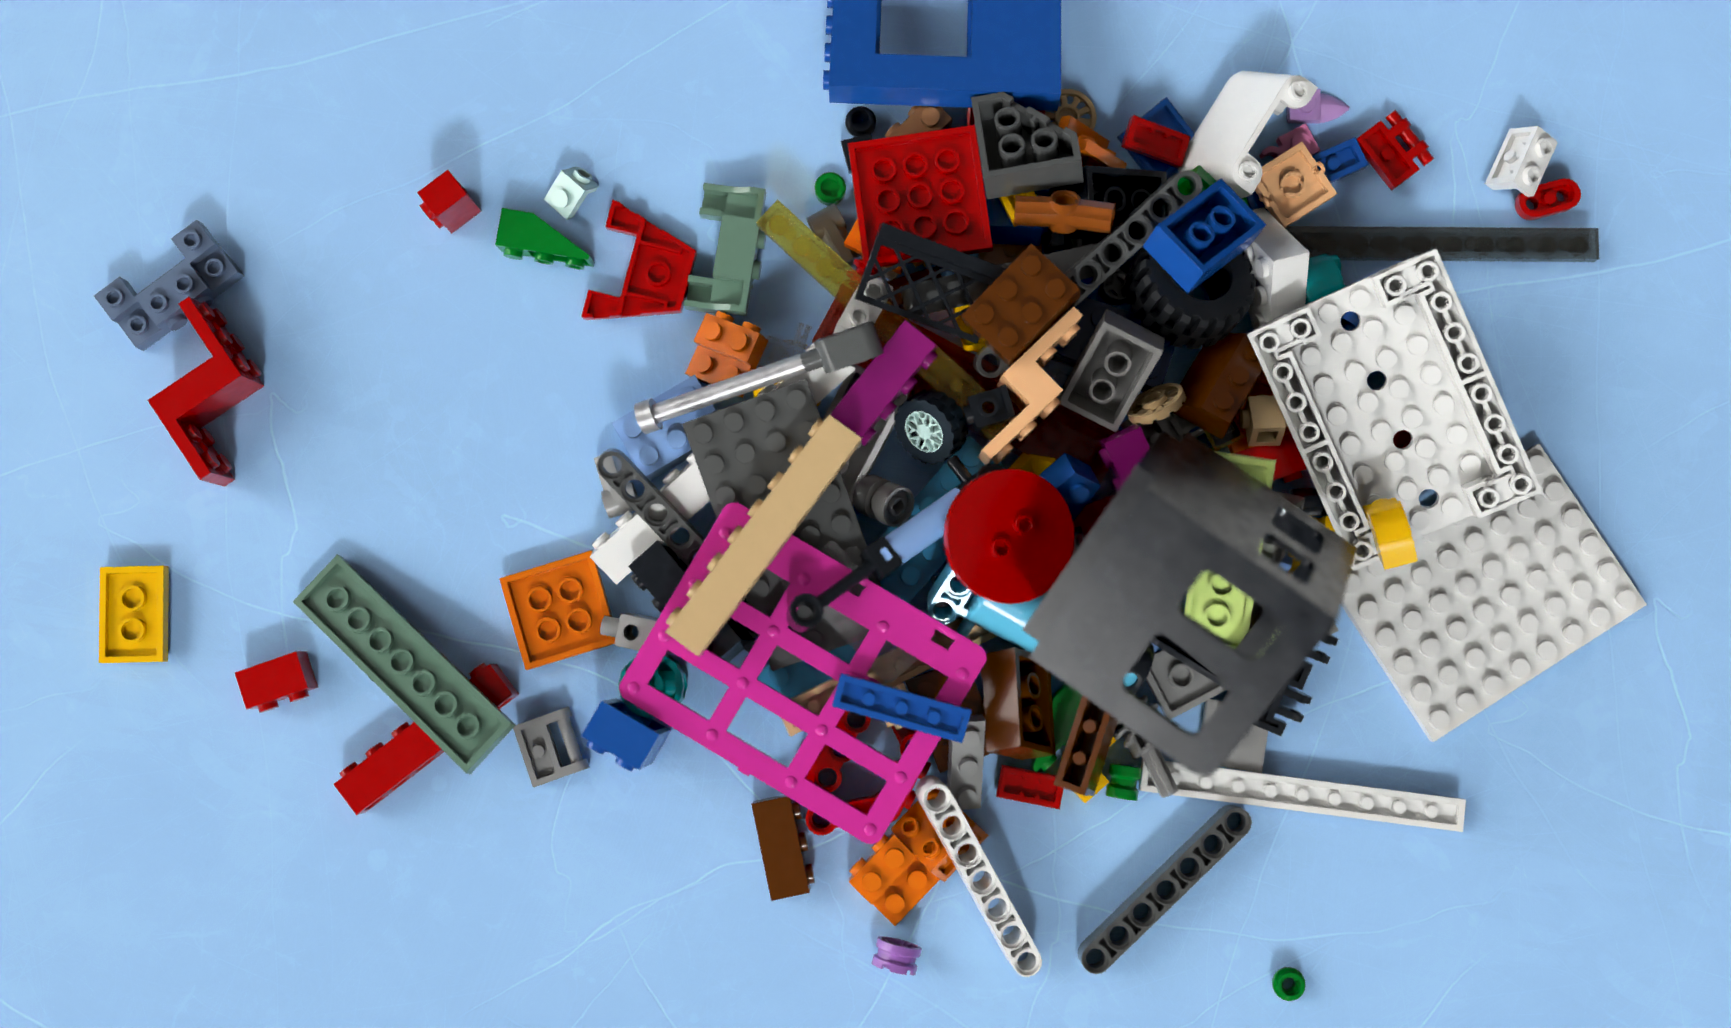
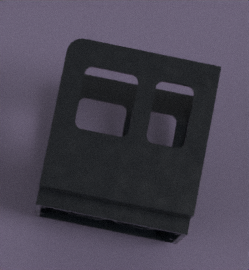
(1125, 584)

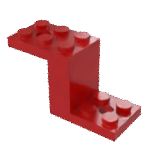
(207, 393)

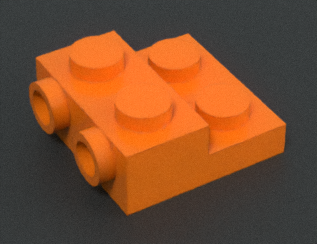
(725, 349)
(892, 878)

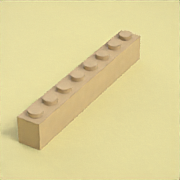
(763, 536)

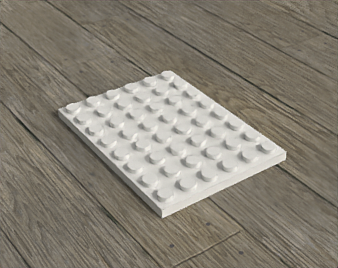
(1490, 603)

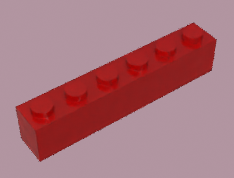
(409, 750)

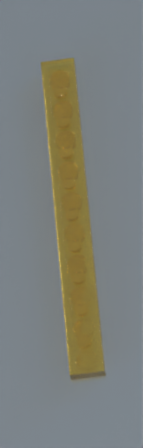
(841, 283)

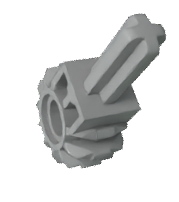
(1151, 756)

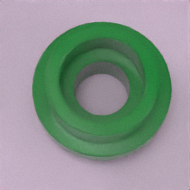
(1293, 992)

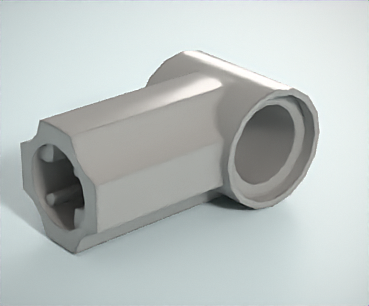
(612, 501)

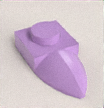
(1318, 110)

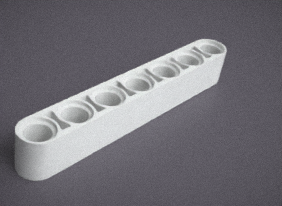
(987, 888)

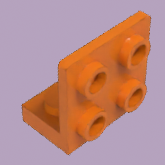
(922, 840)

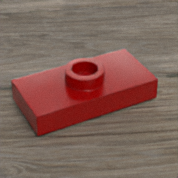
(1155, 141)
(1029, 787)

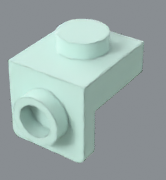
(570, 191)

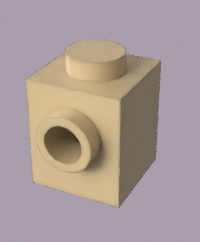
(1262, 421)

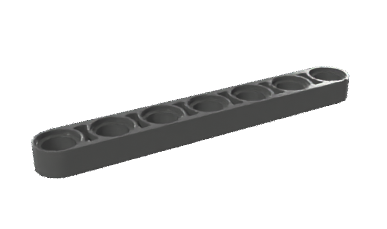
(642, 503)

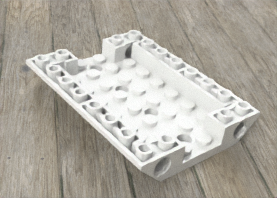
(1432, 389)

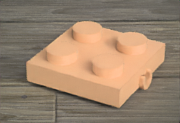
(1293, 185)

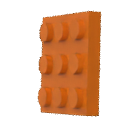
(557, 610)

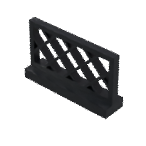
(930, 253)

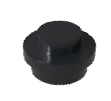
(860, 121)

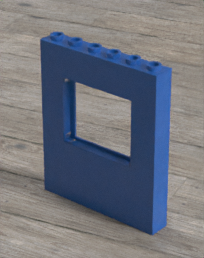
(1009, 50)

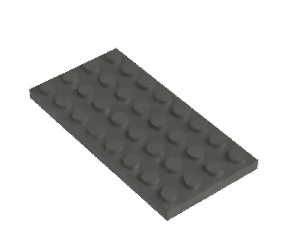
(739, 457)

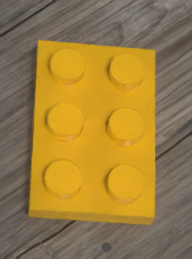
(133, 614)

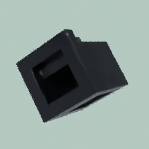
(1002, 412)

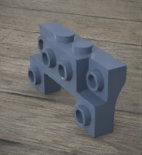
(155, 310)

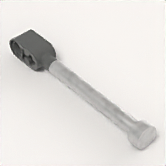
(831, 353)

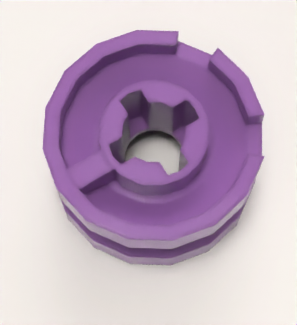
(896, 955)

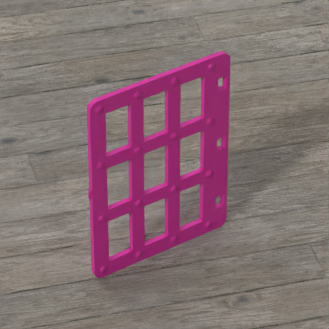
(875, 609)

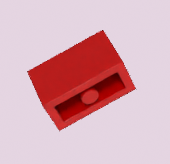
(447, 202)
(276, 680)

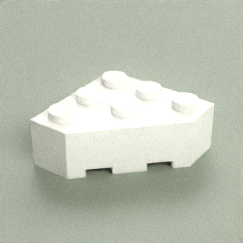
(1279, 271)

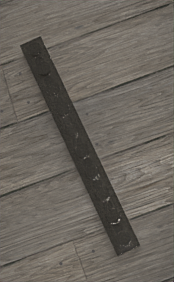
(1451, 243)

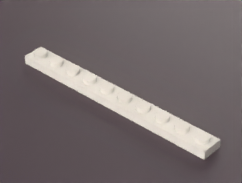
(1316, 797)

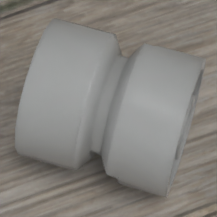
(883, 500)

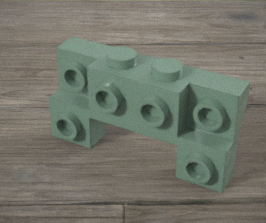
(736, 250)

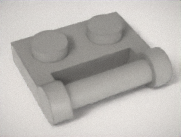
(540, 749)

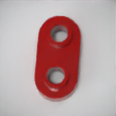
(1546, 201)

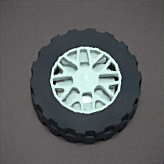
(931, 426)

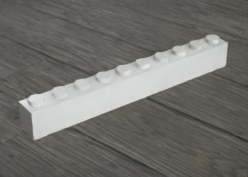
(685, 491)

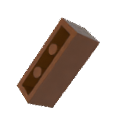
(1086, 749)
(782, 847)

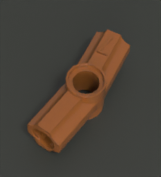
(1064, 213)

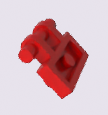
(1387, 154)

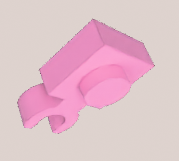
(1290, 139)

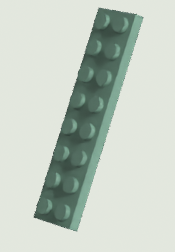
(404, 664)

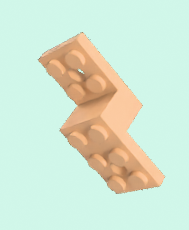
(1031, 387)

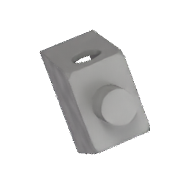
(622, 629)

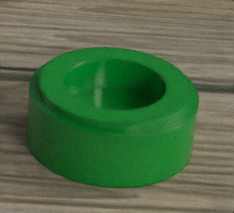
(830, 188)

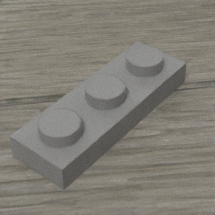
(966, 765)

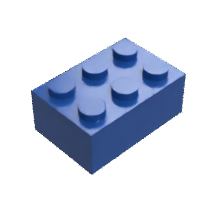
(1204, 235)
(625, 735)

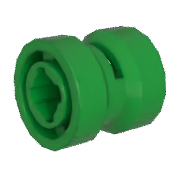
(1123, 782)

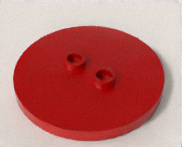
(1008, 536)

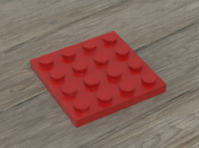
(922, 186)

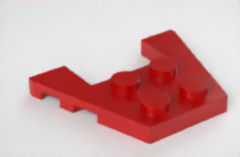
(655, 275)

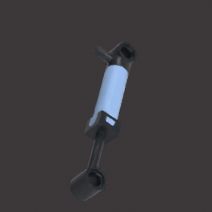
(891, 551)

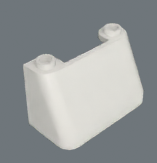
(1237, 121)

